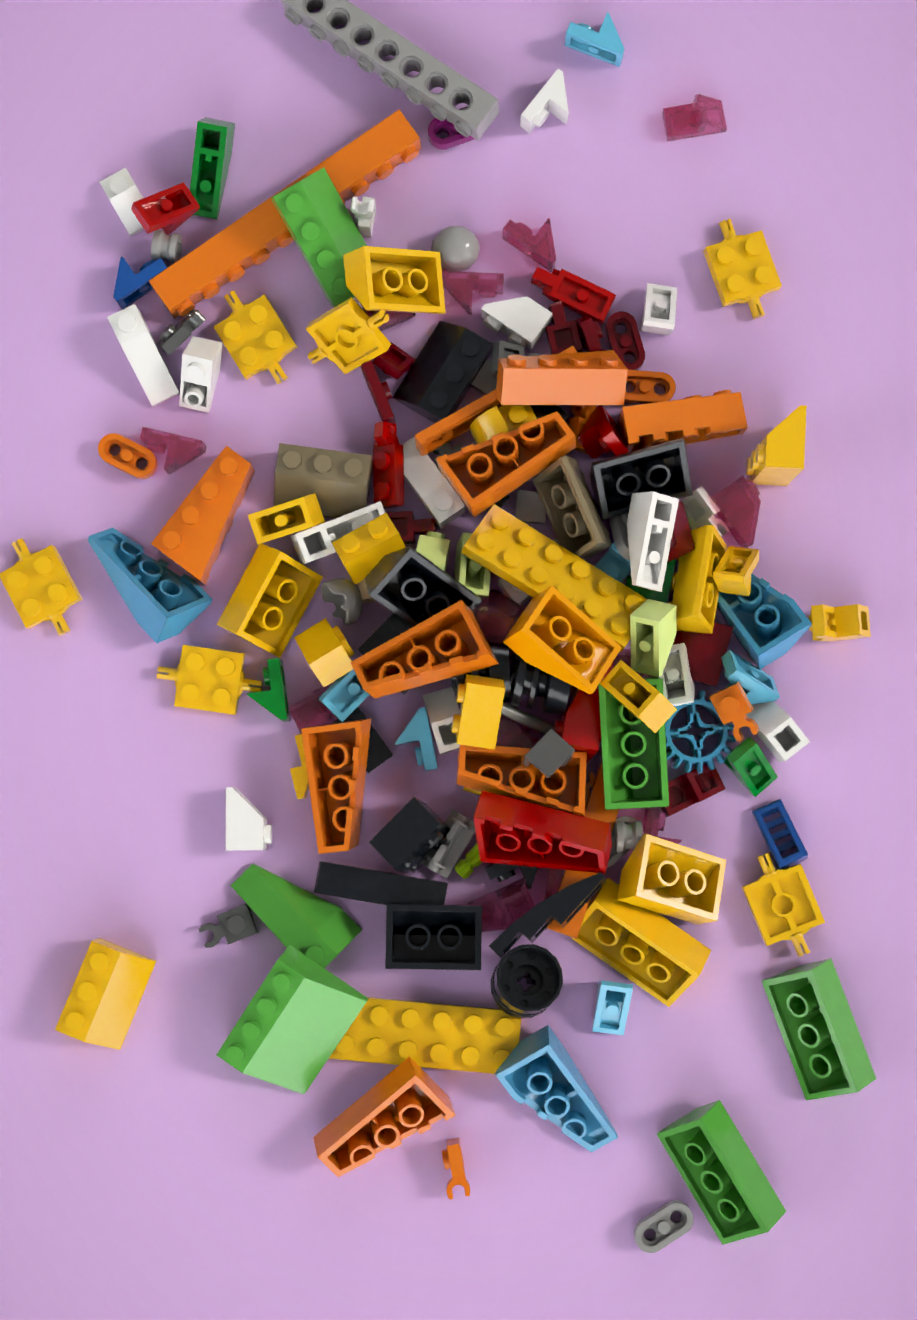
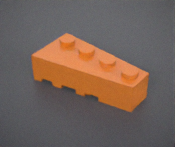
(562, 379)
(689, 418)
(500, 465)
(206, 515)
(426, 653)
(504, 774)
(336, 779)
(381, 1118)

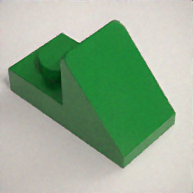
(276, 698)
(751, 766)

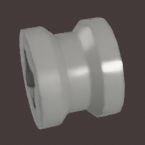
(166, 246)
(627, 835)

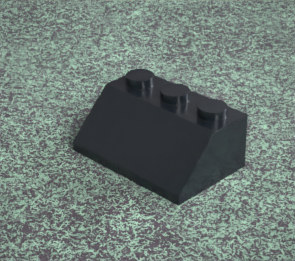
(443, 371)
(650, 469)
(415, 586)
(433, 937)

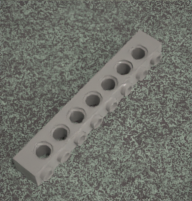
(408, 57)

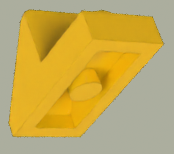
(735, 570)

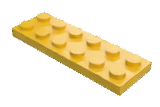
(536, 562)
(431, 1035)

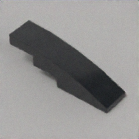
(377, 886)
(558, 907)

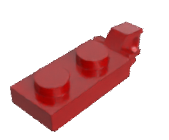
(574, 293)
(388, 466)

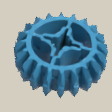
(697, 745)

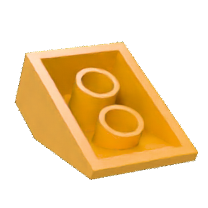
(562, 641)

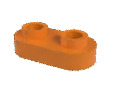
(644, 387)
(128, 457)

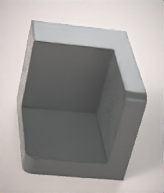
(549, 753)

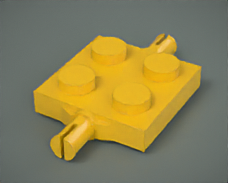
(742, 268)
(348, 336)
(255, 337)
(40, 587)
(209, 679)
(783, 904)

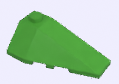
(297, 915)

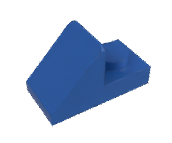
(132, 286)

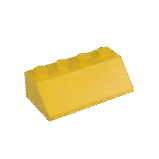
(641, 945)

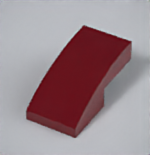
(692, 788)

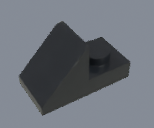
(506, 871)

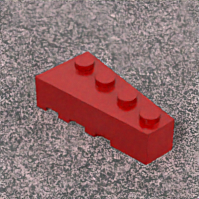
(539, 836)

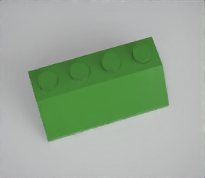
(320, 230)
(631, 756)
(819, 1030)
(722, 1173)

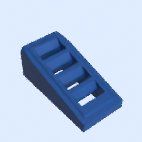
(788, 861)

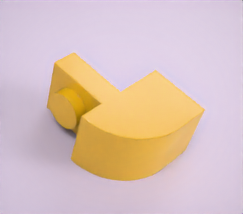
(500, 420)
(839, 622)

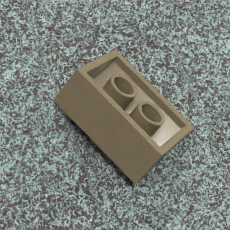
(335, 476)
(572, 508)

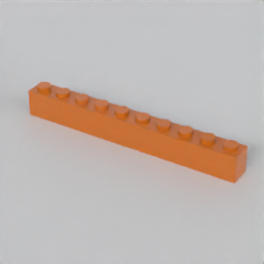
(263, 230)

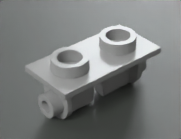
(445, 858)

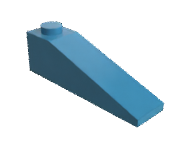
(153, 593)
(764, 621)
(551, 1084)

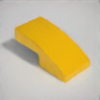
(299, 774)

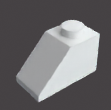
(245, 824)

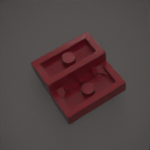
(705, 652)

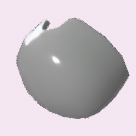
(457, 248)
(345, 597)

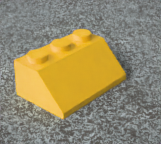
(396, 279)
(780, 453)
(694, 583)
(270, 600)
(673, 880)
(105, 994)

